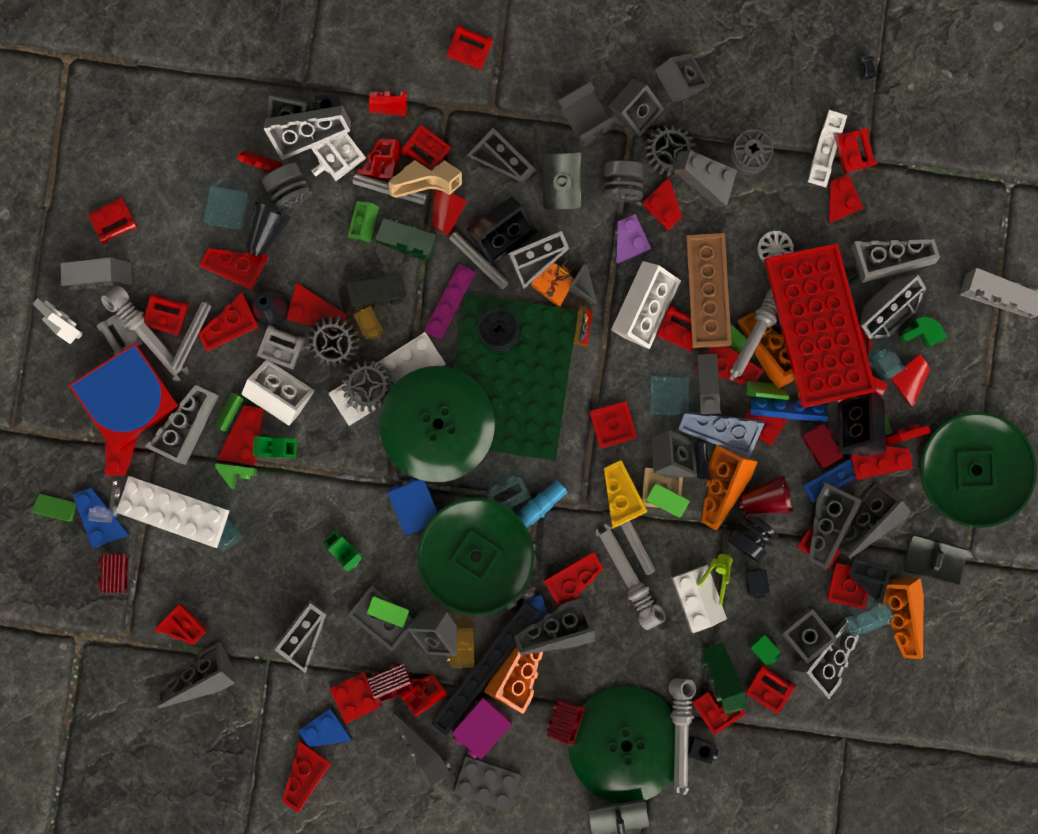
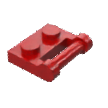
(466, 52)
(429, 144)
(850, 153)
(109, 216)
(163, 320)
(674, 332)
(767, 695)

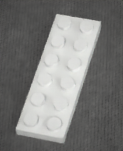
(408, 358)
(173, 511)

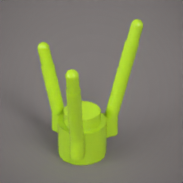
(723, 566)

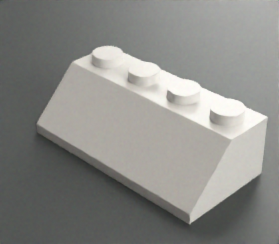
(646, 304)

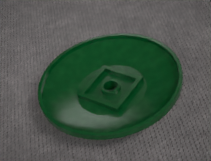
(408, 423)
(1005, 466)
(447, 561)
(609, 720)

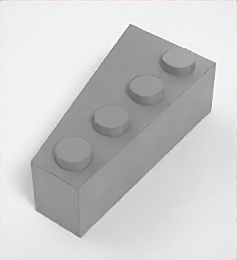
(306, 130)
(885, 259)
(1000, 293)
(184, 426)

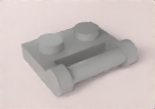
(128, 336)
(278, 353)

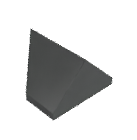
(583, 286)

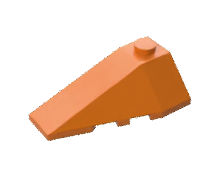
(770, 352)
(727, 481)
(907, 606)
(515, 680)

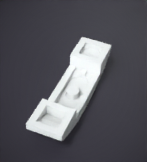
(826, 148)

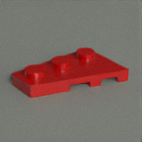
(236, 267)
(308, 308)
(231, 323)
(726, 358)
(239, 443)
(890, 461)
(118, 462)
(573, 579)
(305, 775)

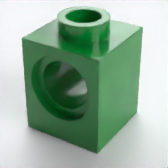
(764, 650)

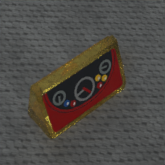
(583, 327)

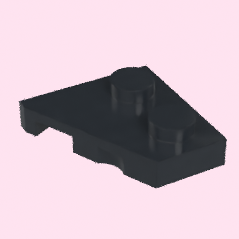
(870, 577)

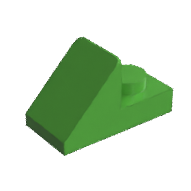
(230, 473)

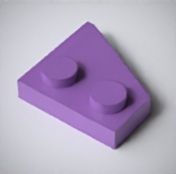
(630, 239)

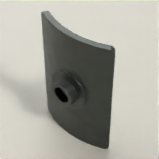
(562, 180)
(935, 560)
(619, 817)

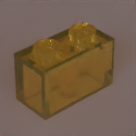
(369, 323)
(465, 649)

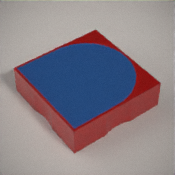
(124, 397)

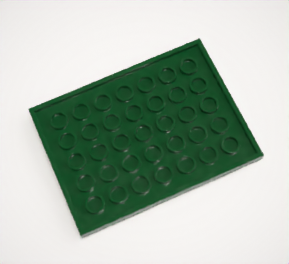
(527, 381)

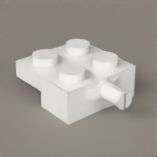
(337, 156)
(58, 321)

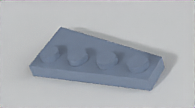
(728, 432)

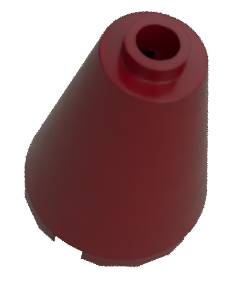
(768, 498)

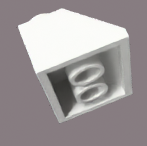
(277, 392)
(698, 602)

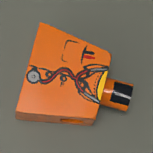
(555, 282)

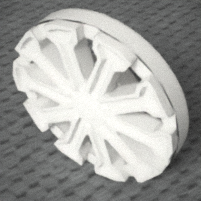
(774, 248)

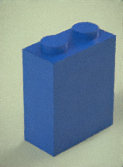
(413, 505)

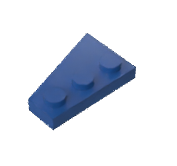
(97, 532)

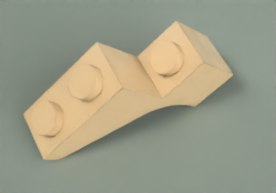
(419, 178)

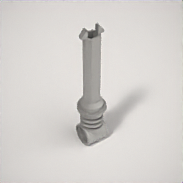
(117, 300)
(765, 317)
(650, 614)
(682, 692)

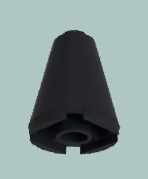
(265, 228)
(270, 307)

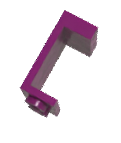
(481, 728)

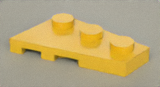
(622, 495)

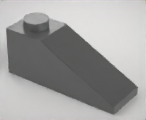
(708, 383)

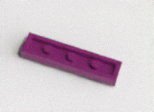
(449, 302)

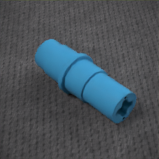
(541, 503)

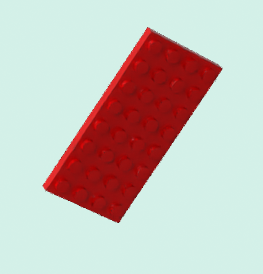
(819, 325)

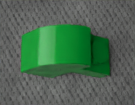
(928, 330)
(274, 447)
(342, 550)

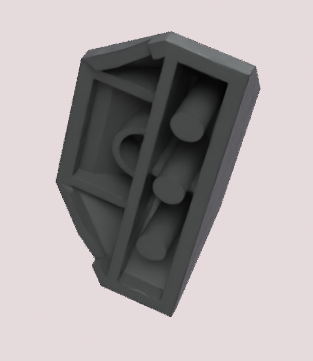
(892, 306)

